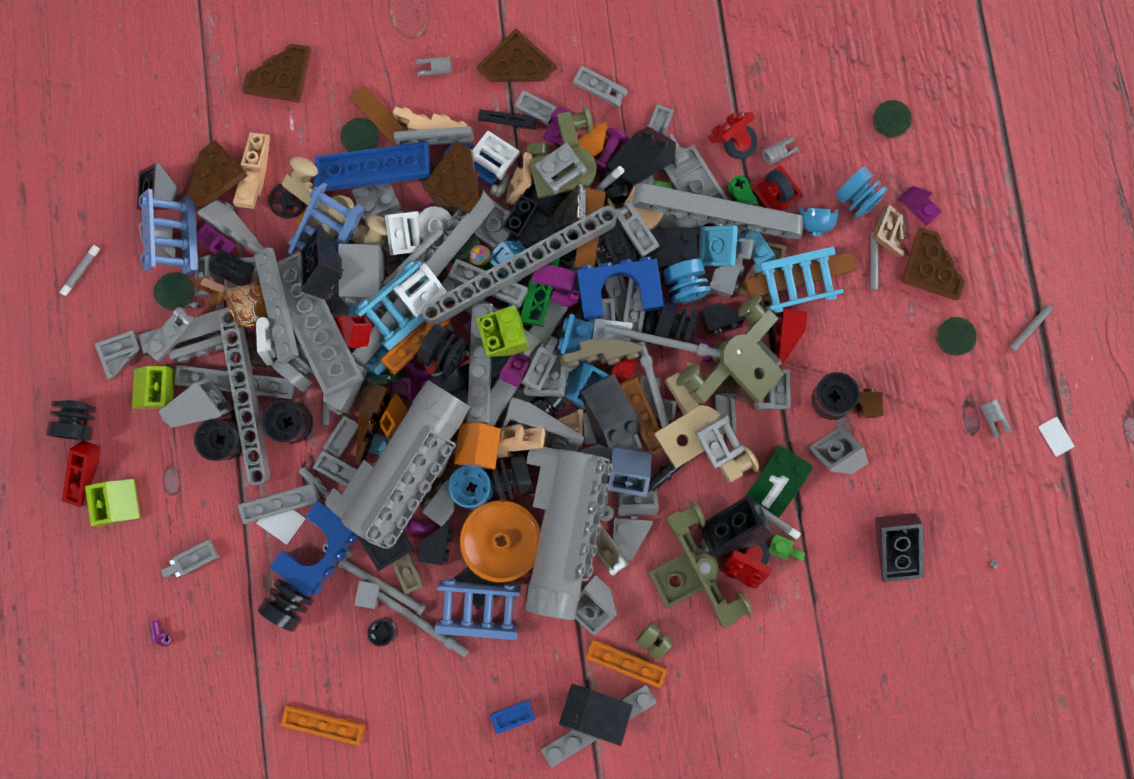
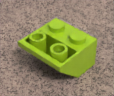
(502, 332)
(153, 387)
(112, 502)

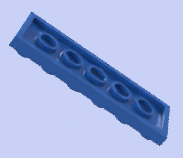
(373, 166)

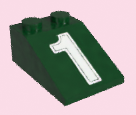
(779, 480)

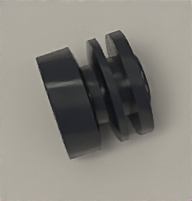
(676, 324)
(441, 349)
(844, 390)
(71, 420)
(277, 425)
(209, 437)
(512, 478)
(284, 607)

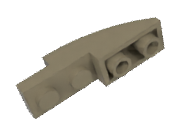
(608, 350)

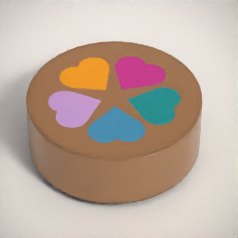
(480, 255)

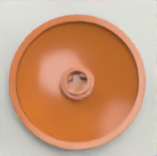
(500, 541)

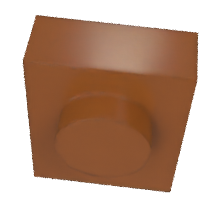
(209, 285)

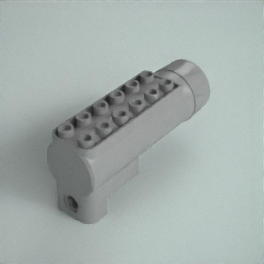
(388, 493)
(573, 495)

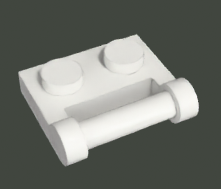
(498, 150)
(399, 234)
(422, 295)
(265, 341)

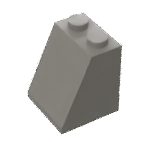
(362, 272)
(346, 399)
(196, 404)

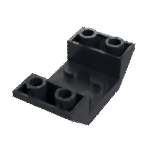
(533, 225)

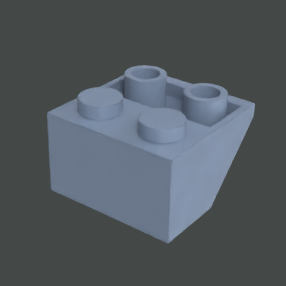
(629, 471)

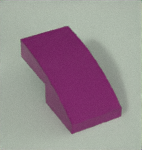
(214, 240)
(555, 276)

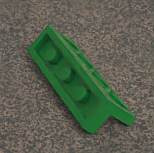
(531, 299)

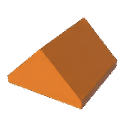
(477, 445)

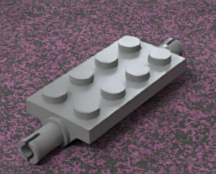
(692, 175)

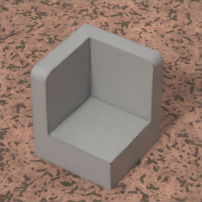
(367, 595)

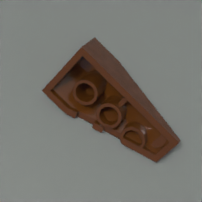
(372, 407)

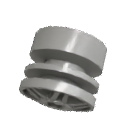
(296, 370)

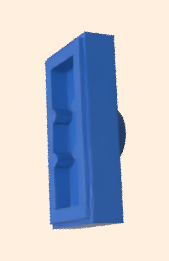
(512, 716)

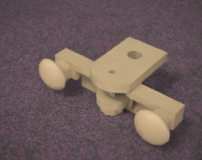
(299, 185)
(694, 419)

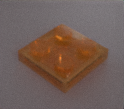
(246, 304)

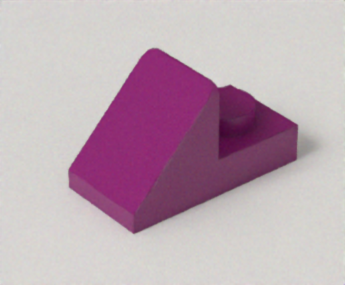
(552, 132)
(920, 205)
(514, 369)
(409, 386)

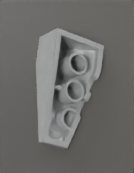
(229, 223)

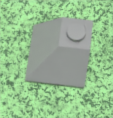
(840, 452)
(595, 606)

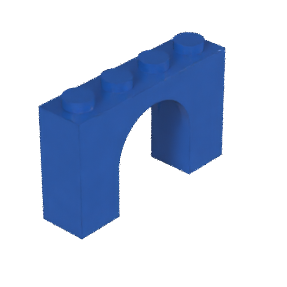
(642, 272)
(310, 578)

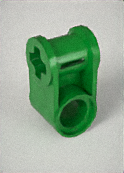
(743, 194)

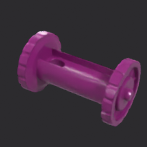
(616, 139)

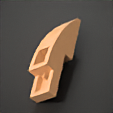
(423, 122)
(255, 165)
(517, 438)

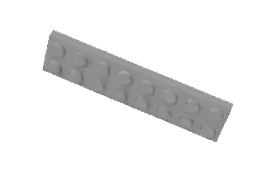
(317, 332)

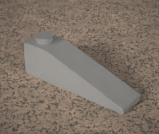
(530, 416)

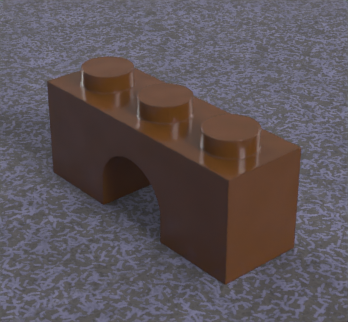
(869, 404)

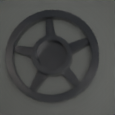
(286, 200)

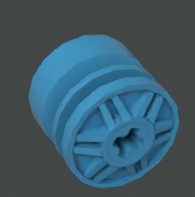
(861, 192)
(685, 277)
(461, 482)

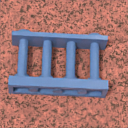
(186, 225)
(344, 231)
(466, 626)

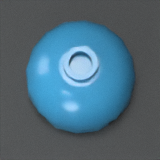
(818, 220)

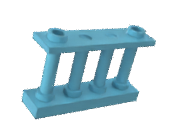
(804, 261)
(405, 324)

